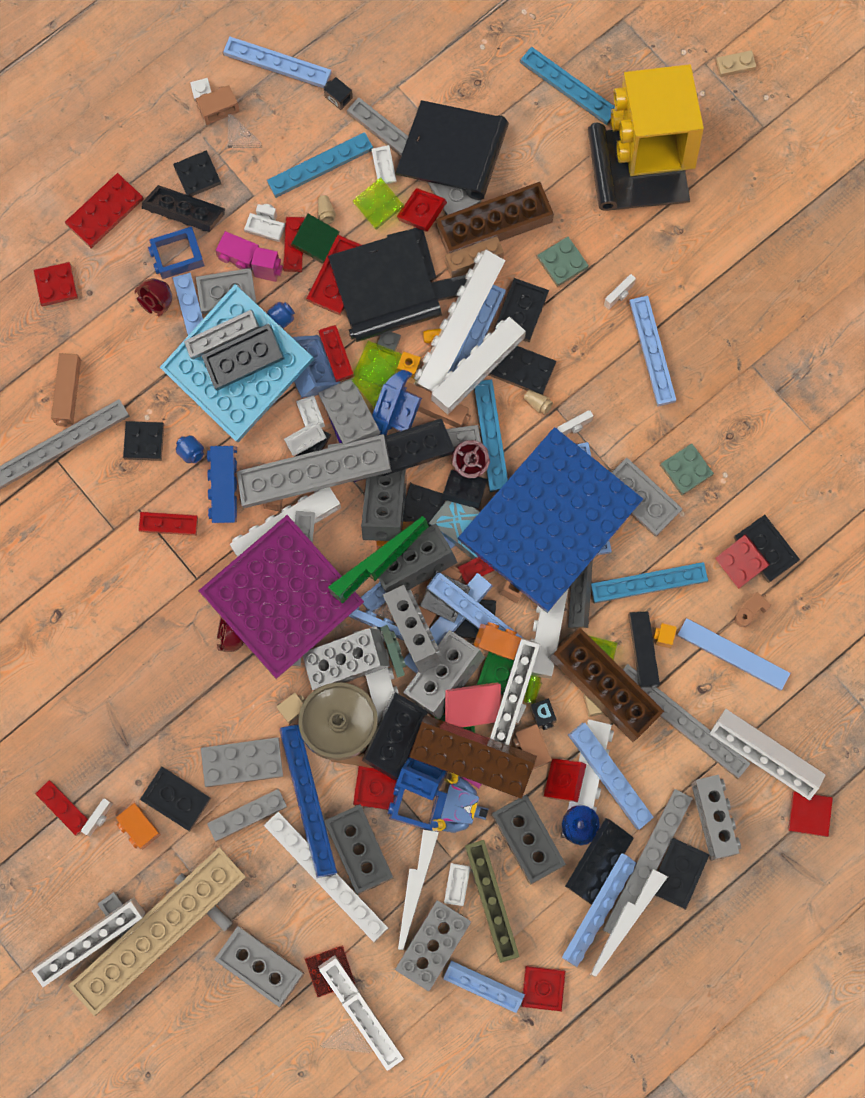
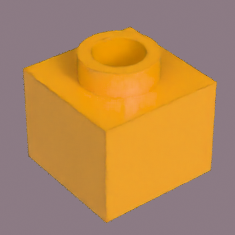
(416, 361)
(665, 635)

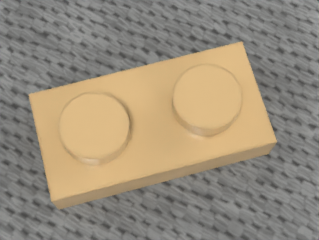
(736, 63)

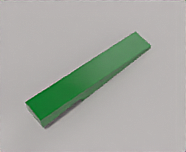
(377, 562)

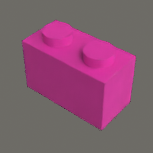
(236, 250)
(266, 264)

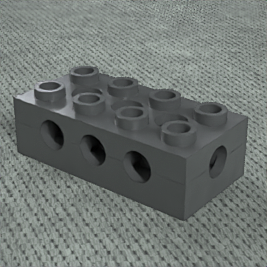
(387, 524)
(420, 561)
(532, 826)
(345, 846)

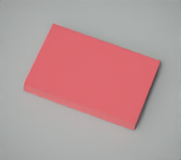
(472, 705)

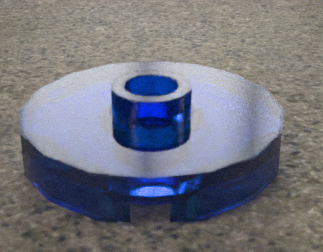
(588, 824)

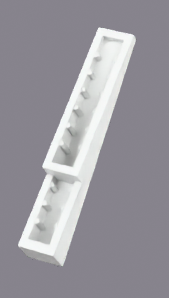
(415, 883)
(628, 917)
(360, 1012)

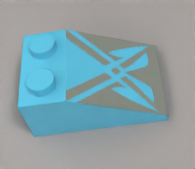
(453, 520)

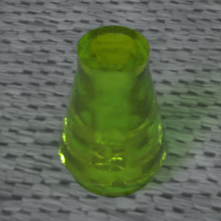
(532, 689)

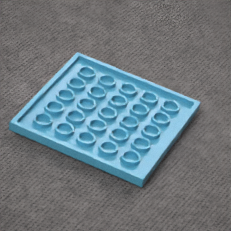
(247, 400)

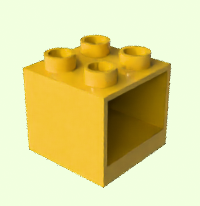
(657, 120)

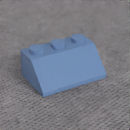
(318, 374)

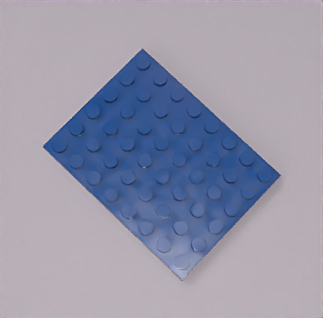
(550, 519)

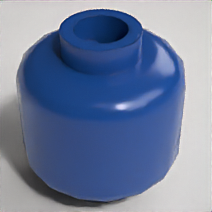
(282, 314)
(189, 449)

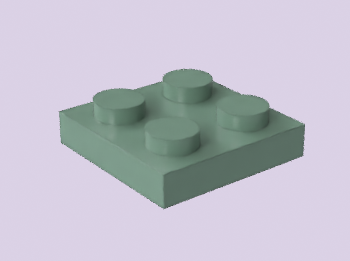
(562, 261)
(686, 469)
(393, 650)

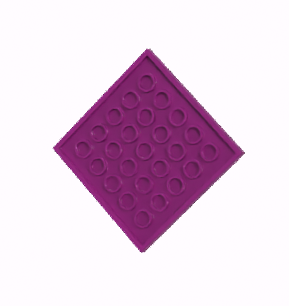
(279, 597)

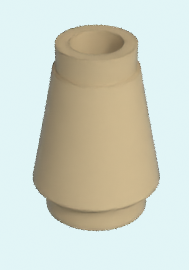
(325, 210)
(539, 402)

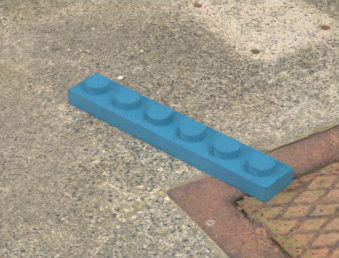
(568, 85)
(320, 165)
(491, 434)
(649, 582)

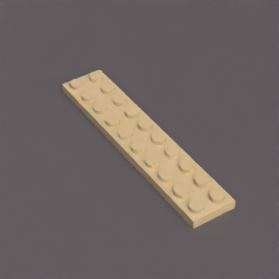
(157, 931)

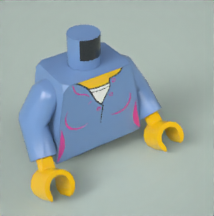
(459, 806)

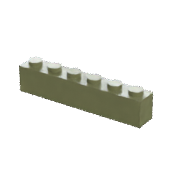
(492, 901)

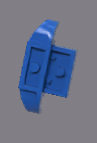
(396, 405)

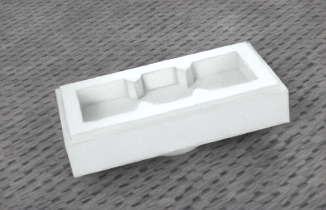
(384, 164)
(264, 227)
(620, 292)
(310, 411)
(576, 423)
(305, 438)
(97, 818)
(457, 884)

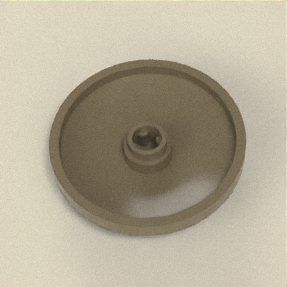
(338, 721)

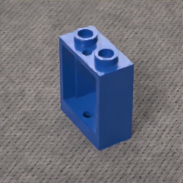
(181, 267)
(430, 778)
(436, 811)

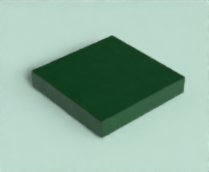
(315, 238)

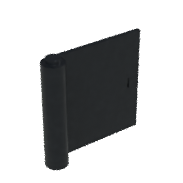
(453, 147)
(620, 190)
(384, 286)

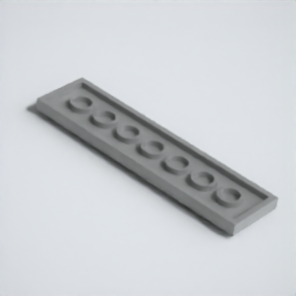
(313, 471)

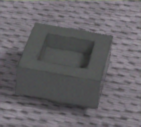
(389, 340)

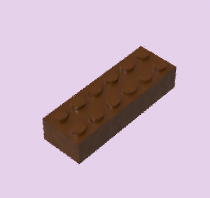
(499, 217)
(607, 685)
(473, 756)

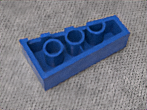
(222, 484)

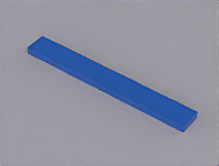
(308, 802)

